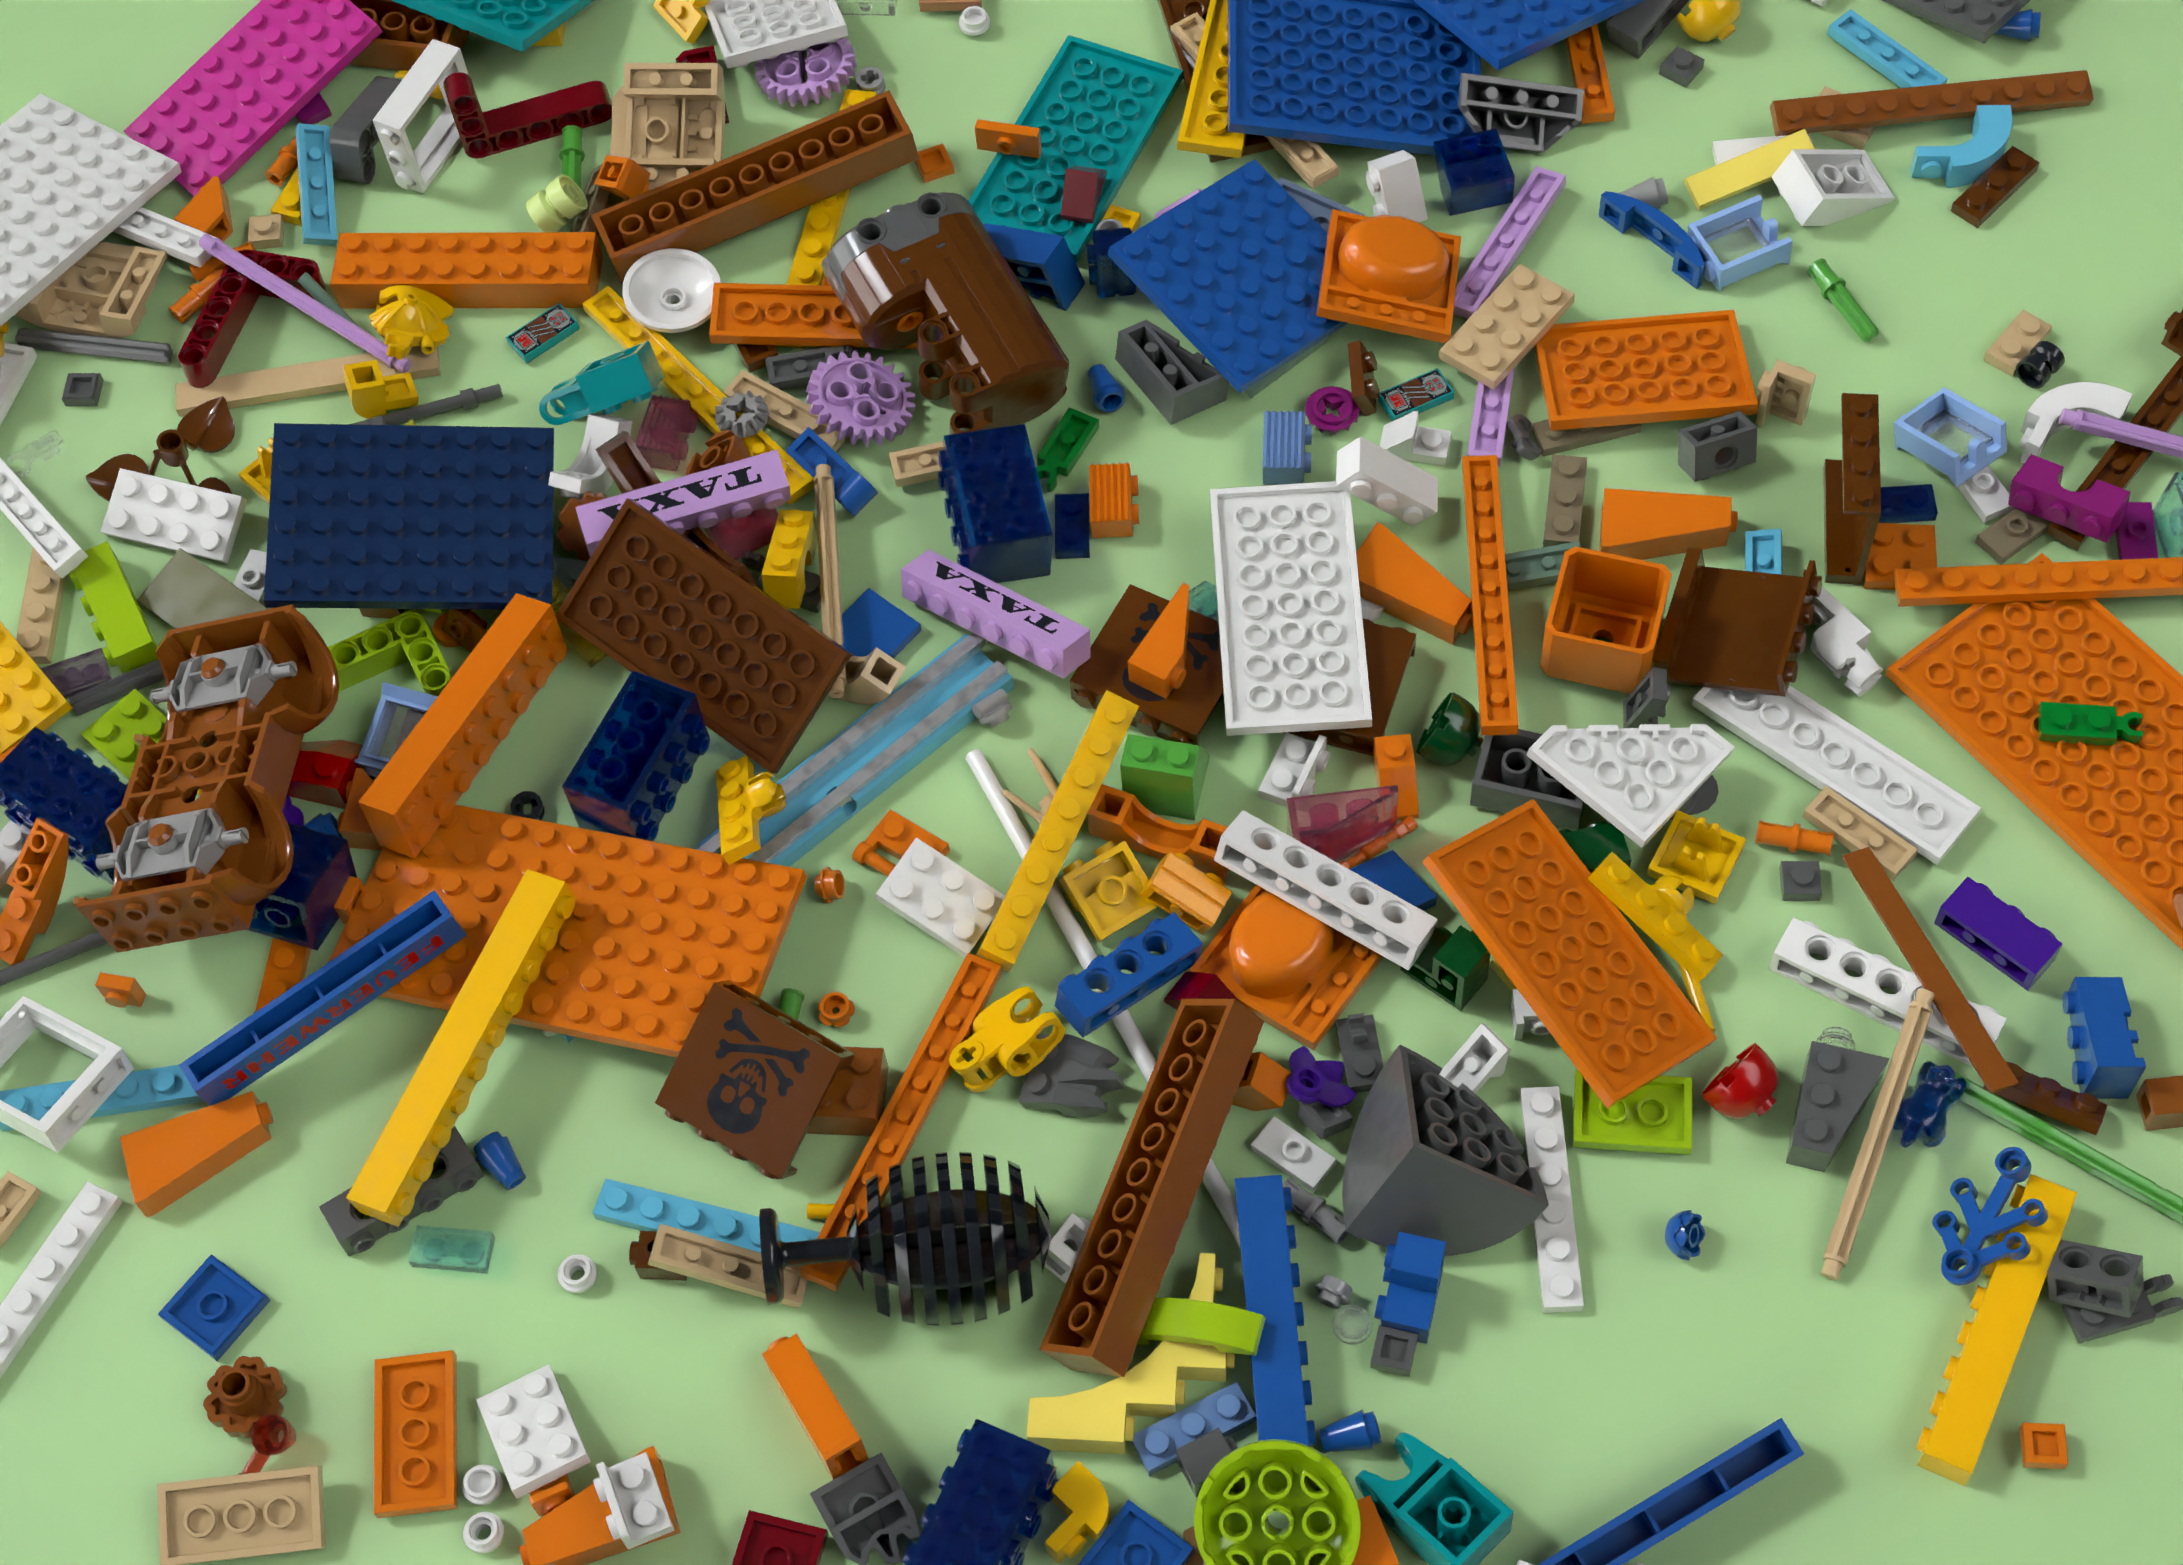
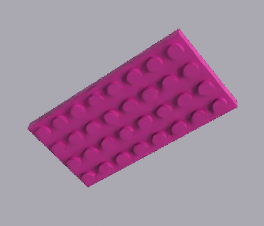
(251, 85)

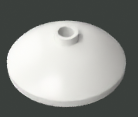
(668, 278)

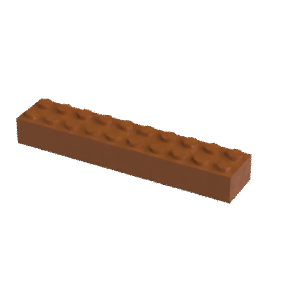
(760, 183)
(1152, 1187)

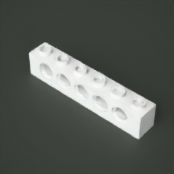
(1325, 889)
(1863, 993)

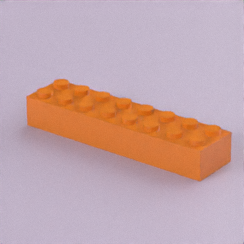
(469, 268)
(464, 726)

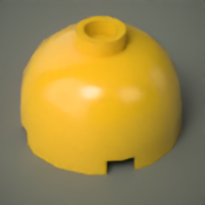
(1710, 19)

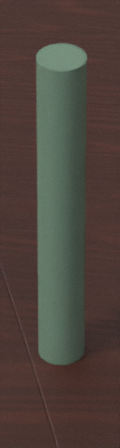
(322, 296)

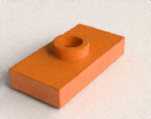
(1008, 138)

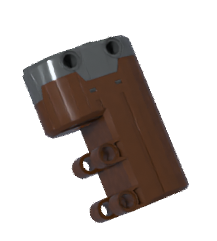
(942, 281)

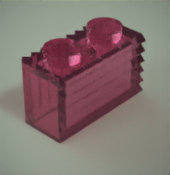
(666, 432)

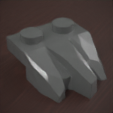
(1072, 1079)
(867, 1511)

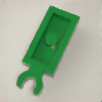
(1065, 446)
(2086, 724)

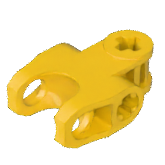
(1006, 1041)

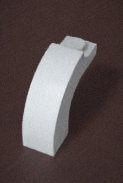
(2044, 413)
(588, 470)

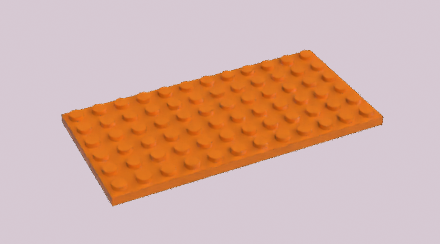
(2107, 802)
(634, 954)

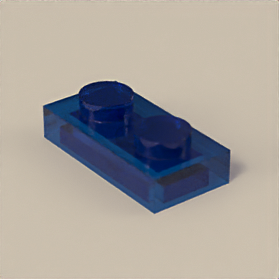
(1908, 504)
(1072, 526)

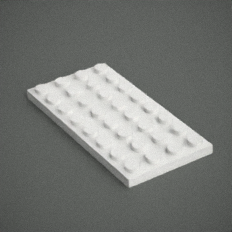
(1289, 609)

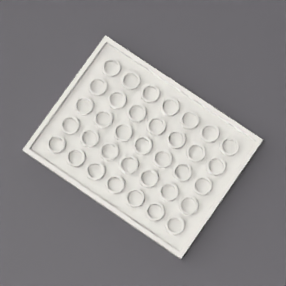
(64, 192)

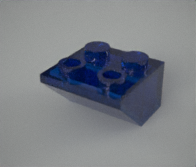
(1474, 172)

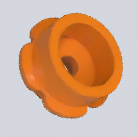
(829, 884)
(829, 1003)

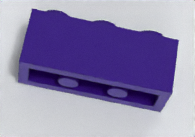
(1998, 933)

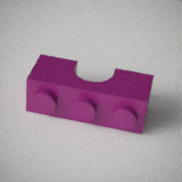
(2090, 512)

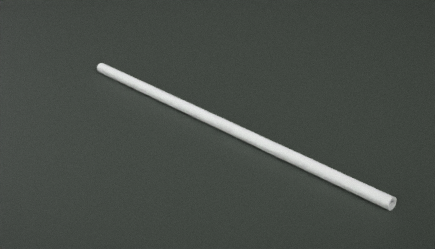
(1085, 954)

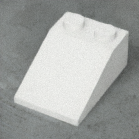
(1830, 185)

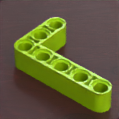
(398, 647)

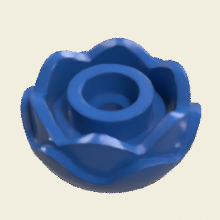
(1684, 1234)

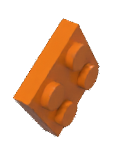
(1898, 548)

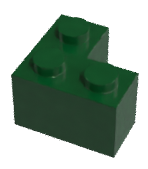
(1452, 965)

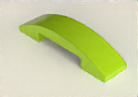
(1203, 1323)

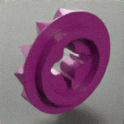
(1332, 398)

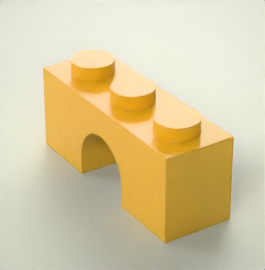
(789, 551)

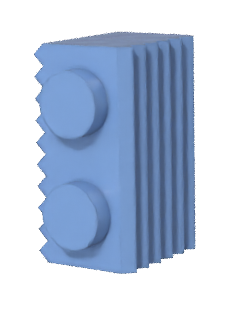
(1285, 447)

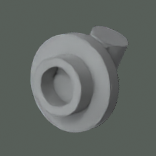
(993, 708)

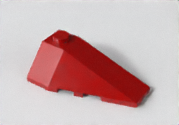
(324, 771)

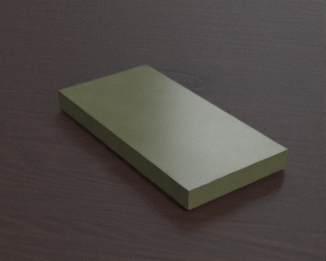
(194, 594)

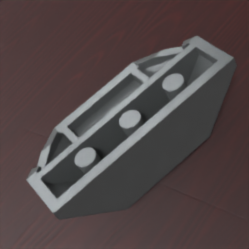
(1524, 112)

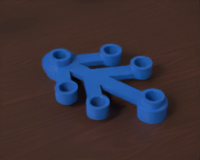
(1987, 1222)

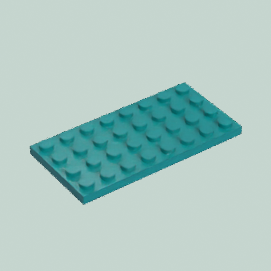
(1091, 113)

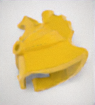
(411, 320)

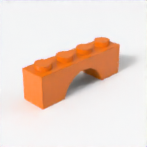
(1122, 818)

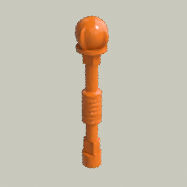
(1381, 843)

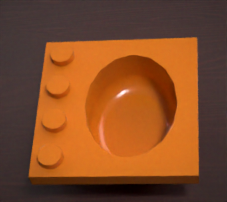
(1389, 275)
(1287, 966)

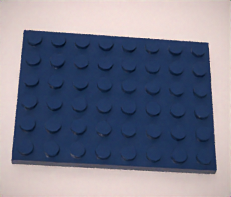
(409, 516)

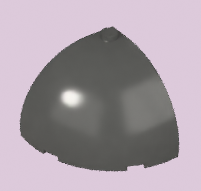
(1435, 1164)

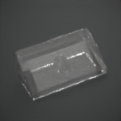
(867, 7)

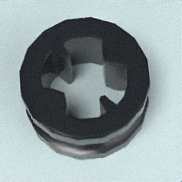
(526, 797)

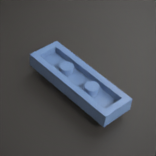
(1222, 1410)

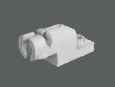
(1843, 644)

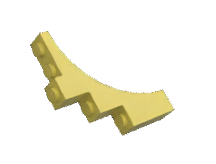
(1099, 1416)

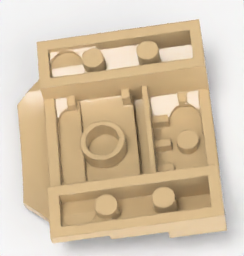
(669, 118)
(99, 292)

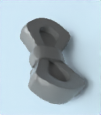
(1521, 427)

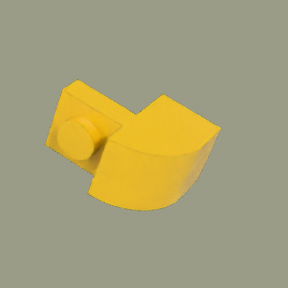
(375, 394)
(1087, 1508)

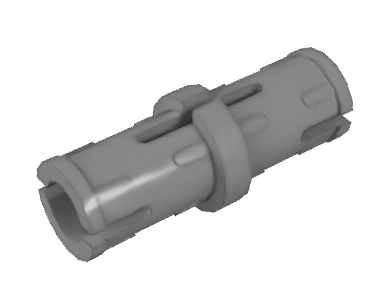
(1316, 1212)

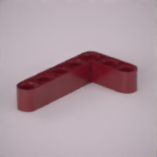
(523, 121)
(230, 308)

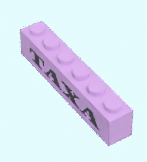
(697, 498)
(996, 613)

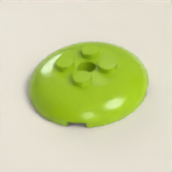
(1284, 1477)

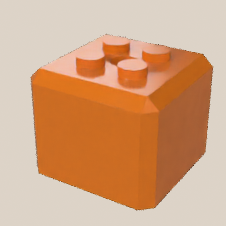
(1608, 599)

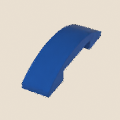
(1627, 212)

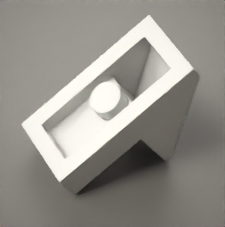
(1414, 442)
(1477, 1060)

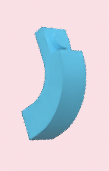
(1967, 161)

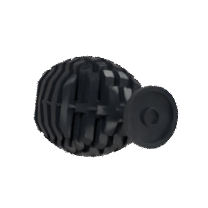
(927, 1240)

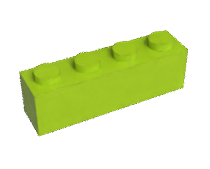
(115, 609)

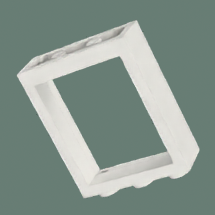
(419, 167)
(84, 1095)

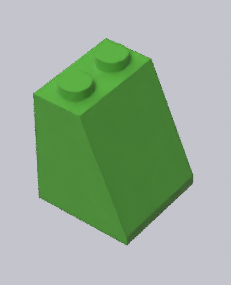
(1164, 775)

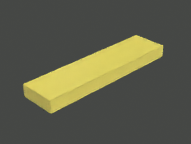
(1743, 171)

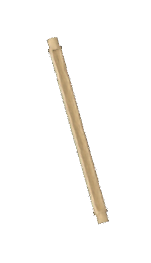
(829, 564)
(1878, 1134)

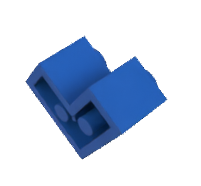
(1414, 1280)

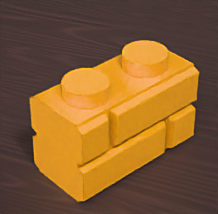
(1187, 891)

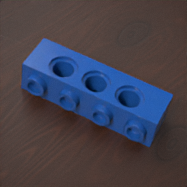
(1091, 1010)

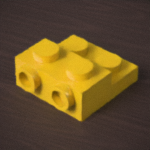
(1107, 889)

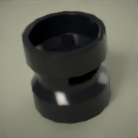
(2038, 366)

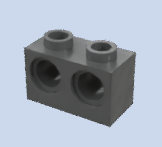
(2095, 1278)

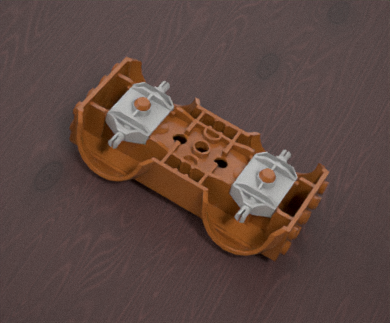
(208, 861)

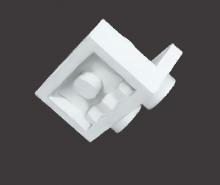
(1294, 769)
(634, 1501)

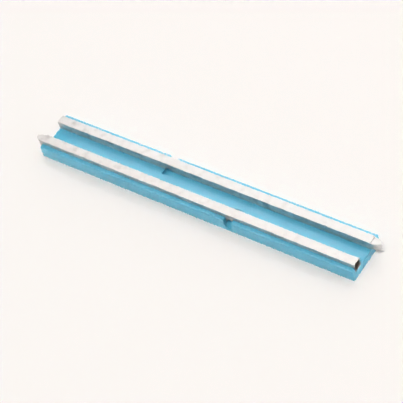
(874, 752)

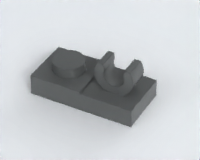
(1647, 700)
(1359, 1051)

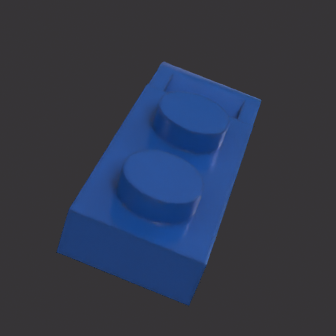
(849, 486)

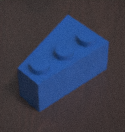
(1040, 263)
(2102, 1037)

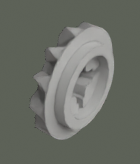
(749, 422)

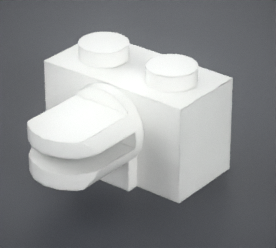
(1396, 186)

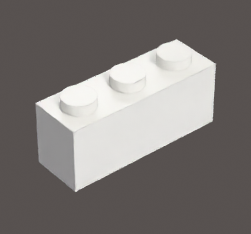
(1387, 481)

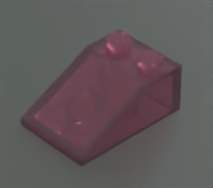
(1343, 820)

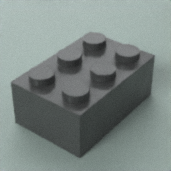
(1510, 778)

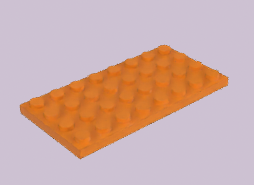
(1569, 952)

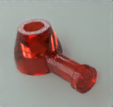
(266, 1441)

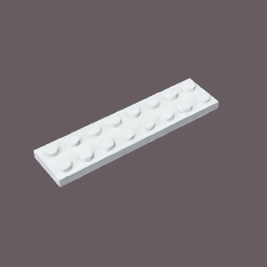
(1848, 761)

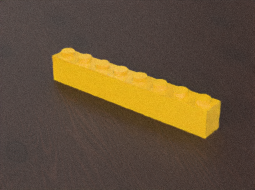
(1057, 831)
(1992, 1339)

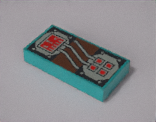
(542, 333)
(1416, 395)

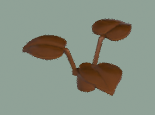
(204, 427)

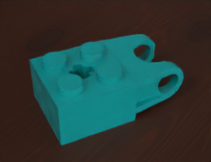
(605, 385)
(1431, 1501)

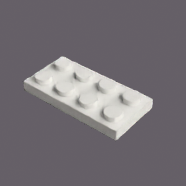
(173, 515)

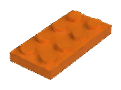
(415, 1434)

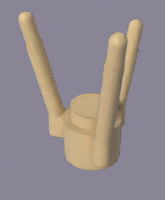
(1045, 802)

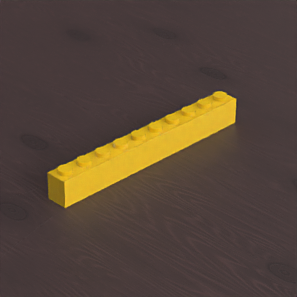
(462, 1049)

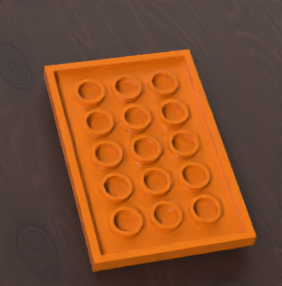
(1644, 370)

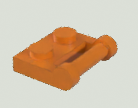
(894, 836)

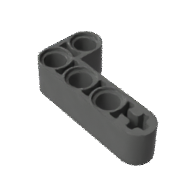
(355, 133)

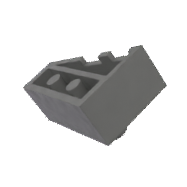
(1167, 373)
(1830, 1099)

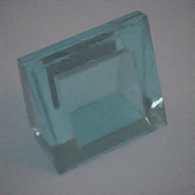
(1204, 600)

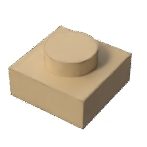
(266, 231)

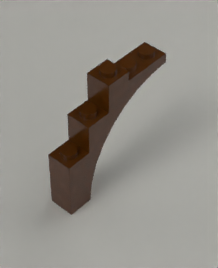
(633, 472)

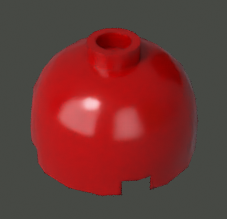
(1744, 1085)

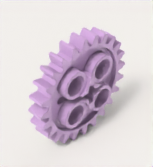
(825, 66)
(860, 398)

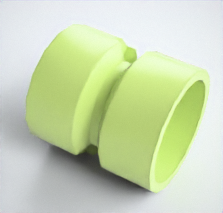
(558, 203)

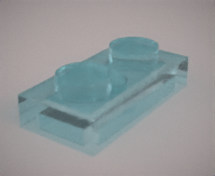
(452, 1249)

